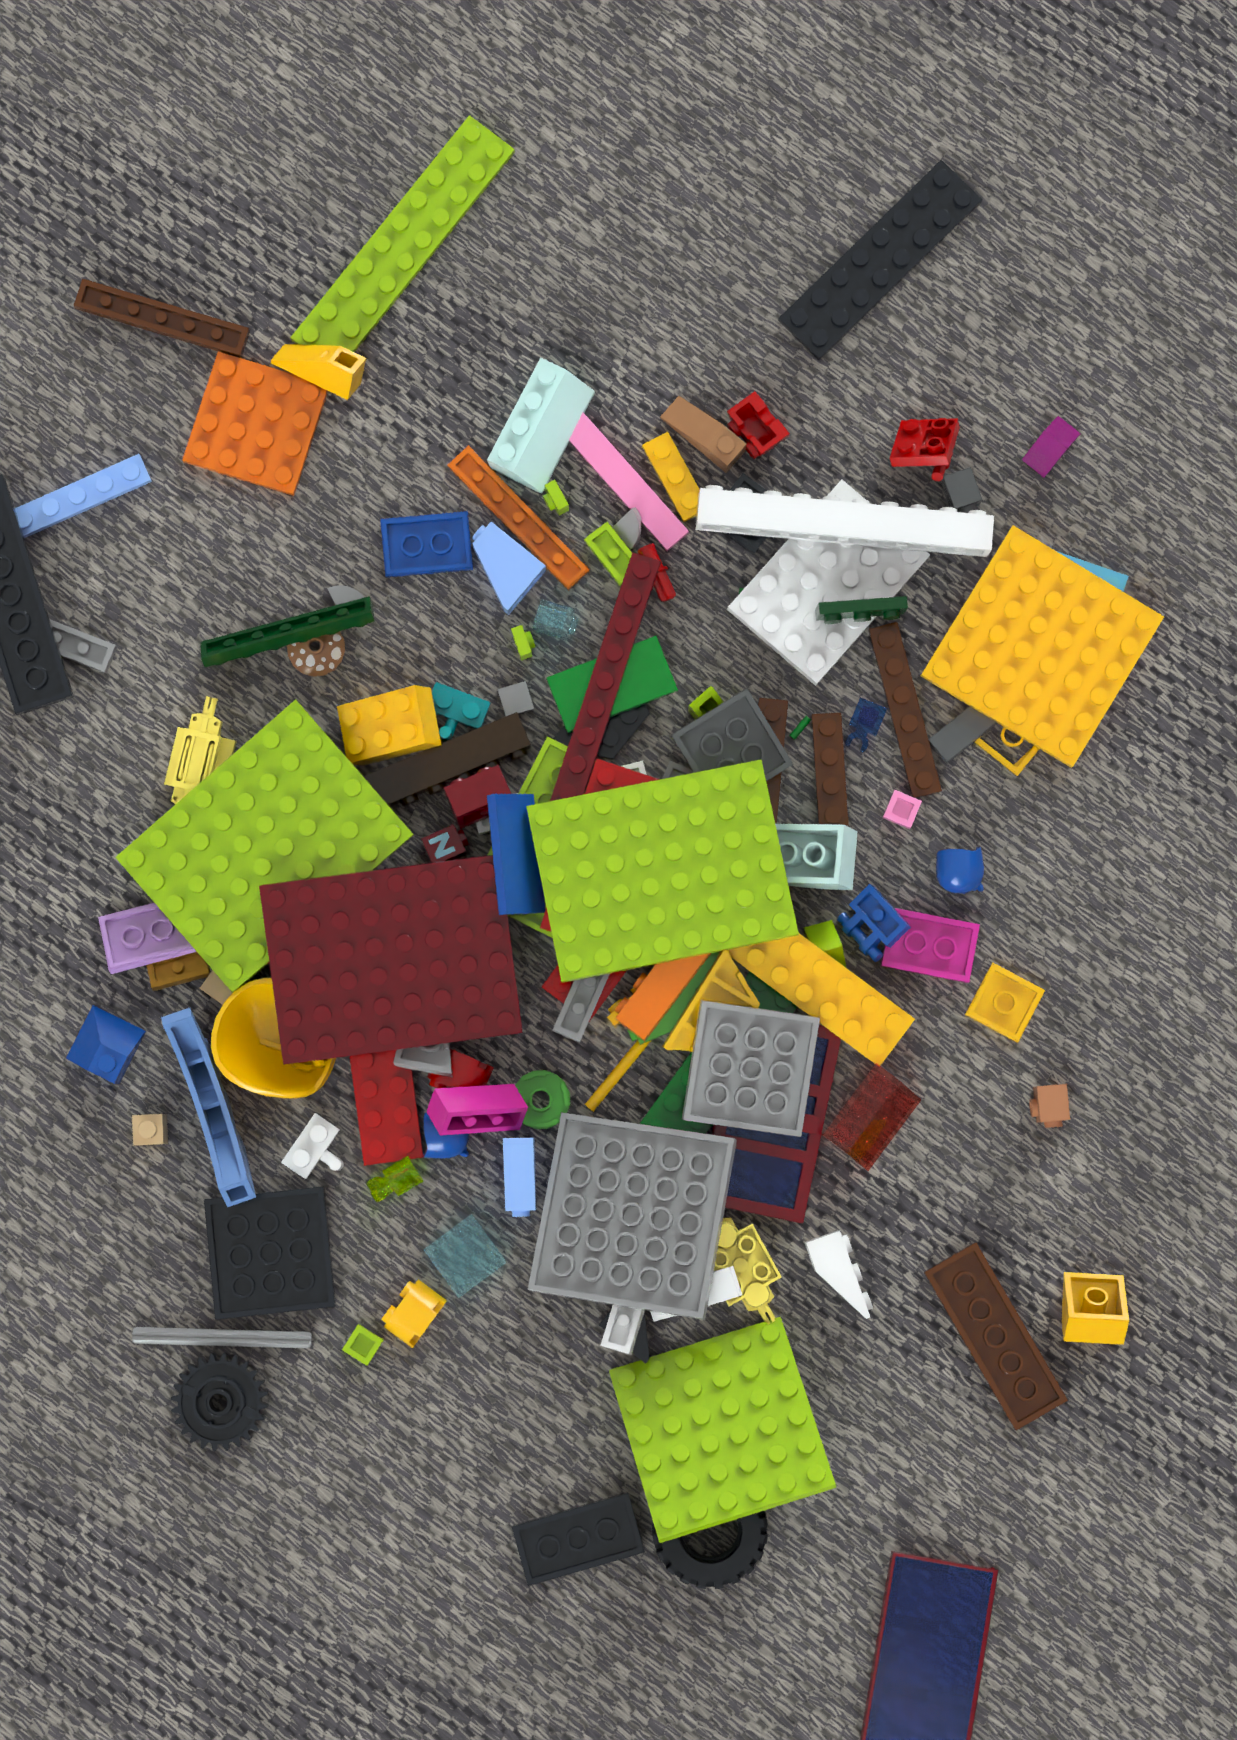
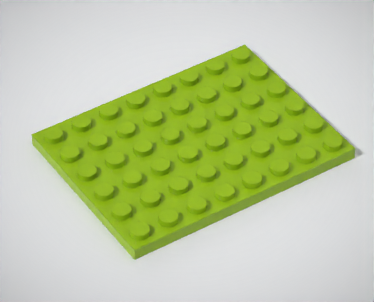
(265, 816)
(662, 871)

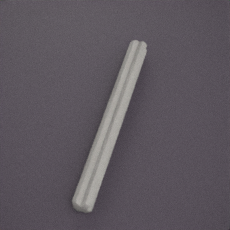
(221, 1337)

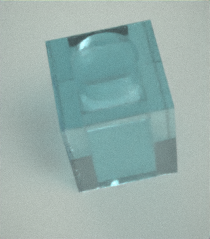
(555, 620)

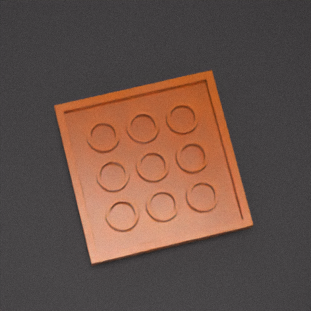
(255, 423)

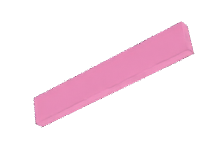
(627, 483)

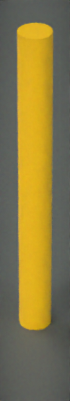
(616, 1074)

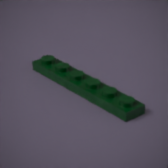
(287, 631)

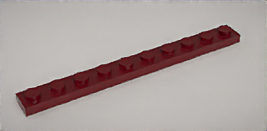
(606, 677)

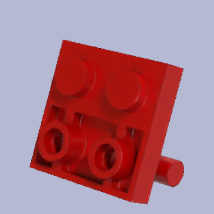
(925, 444)

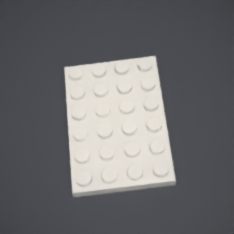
(802, 573)

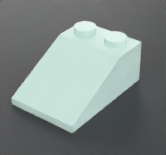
(818, 855)

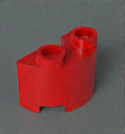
(756, 425)
(465, 1073)

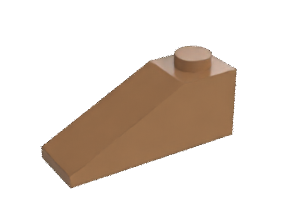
(704, 433)

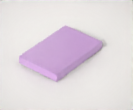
(140, 938)

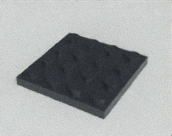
(270, 1253)

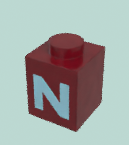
(445, 844)

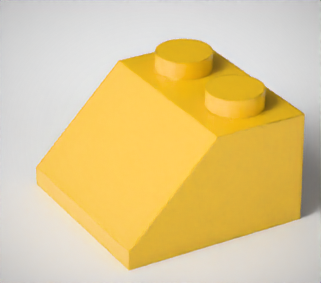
(1094, 1308)

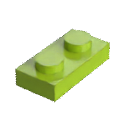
(610, 551)

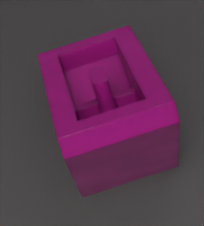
(1050, 446)

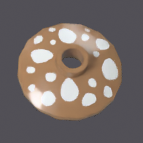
(320, 661)

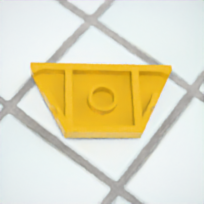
(721, 984)

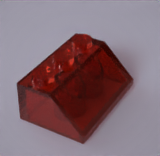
(871, 1116)

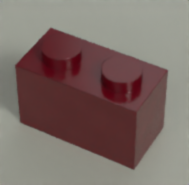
(469, 795)

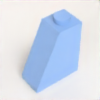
(507, 565)
(519, 1175)

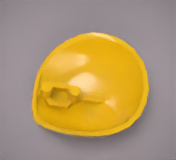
(249, 1047)

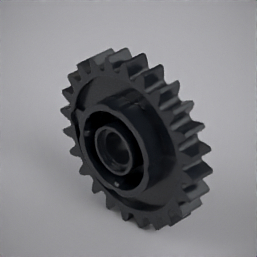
(242, 1398)

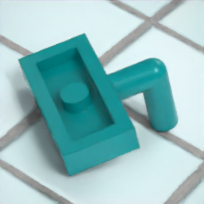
(458, 707)

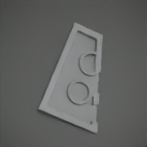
(429, 1059)

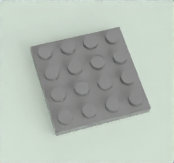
(750, 1068)

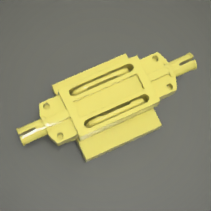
(197, 751)
(751, 1264)

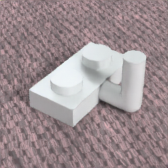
(312, 1147)

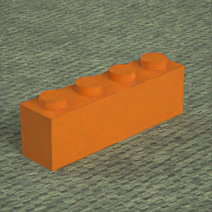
(656, 994)

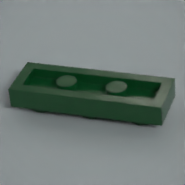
(861, 610)

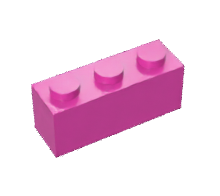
(477, 1109)

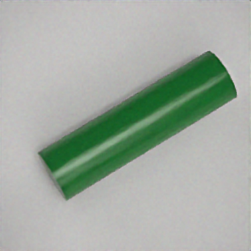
(800, 727)

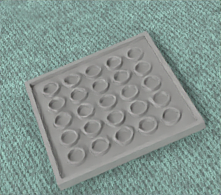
(632, 1215)

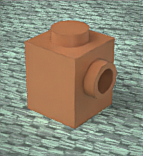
(1050, 1105)

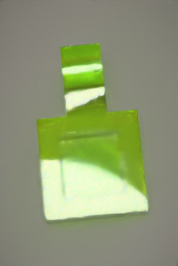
(398, 1178)

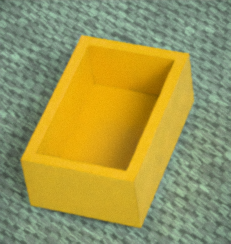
(389, 725)

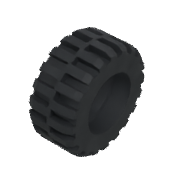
(718, 1569)

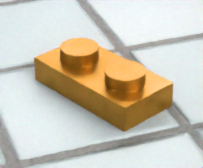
(177, 971)

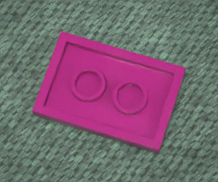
(934, 947)

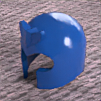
(960, 870)
(445, 1145)

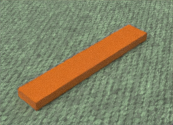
(518, 517)

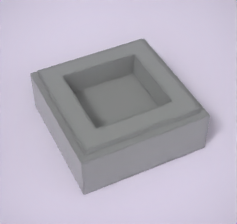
(516, 699)

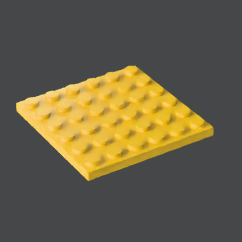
(1042, 646)

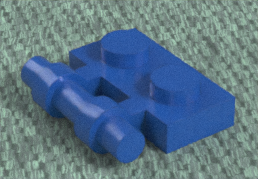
(879, 916)

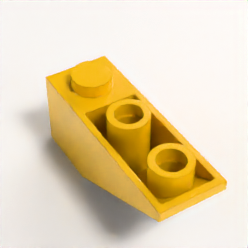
(323, 365)

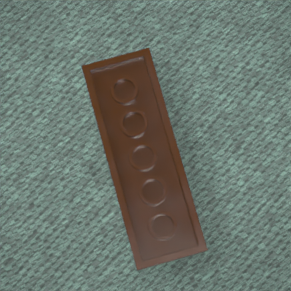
(995, 1336)

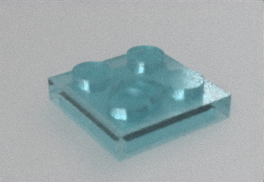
(465, 1255)

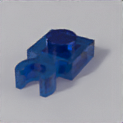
(866, 720)

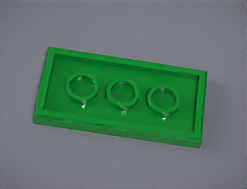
(644, 681)

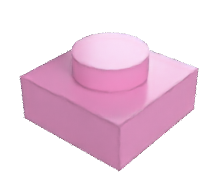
(902, 809)

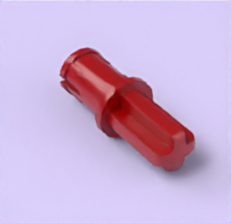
(662, 582)

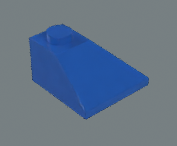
(105, 1045)

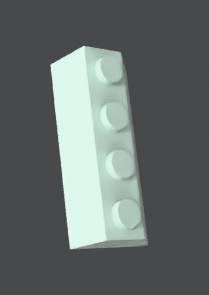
(540, 426)

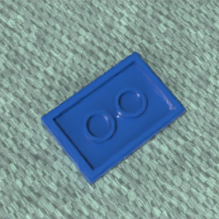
(426, 544)

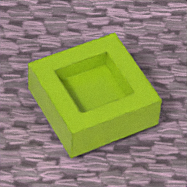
(554, 498)
(523, 641)
(362, 1344)

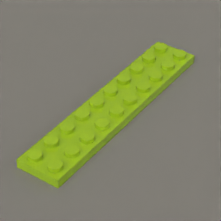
(406, 239)

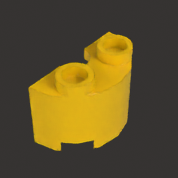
(414, 1312)

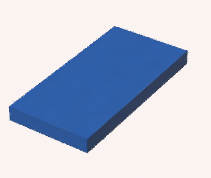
(514, 855)

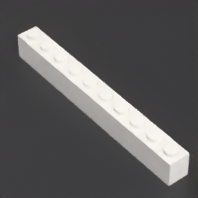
(844, 522)

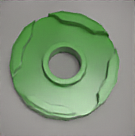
(558, 1093)

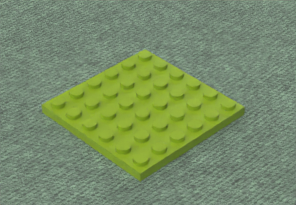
(721, 1429)

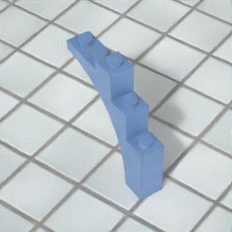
(212, 1107)

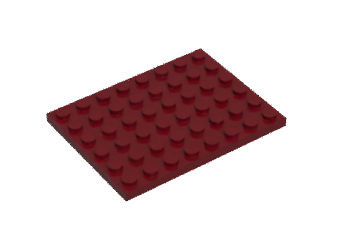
(389, 959)

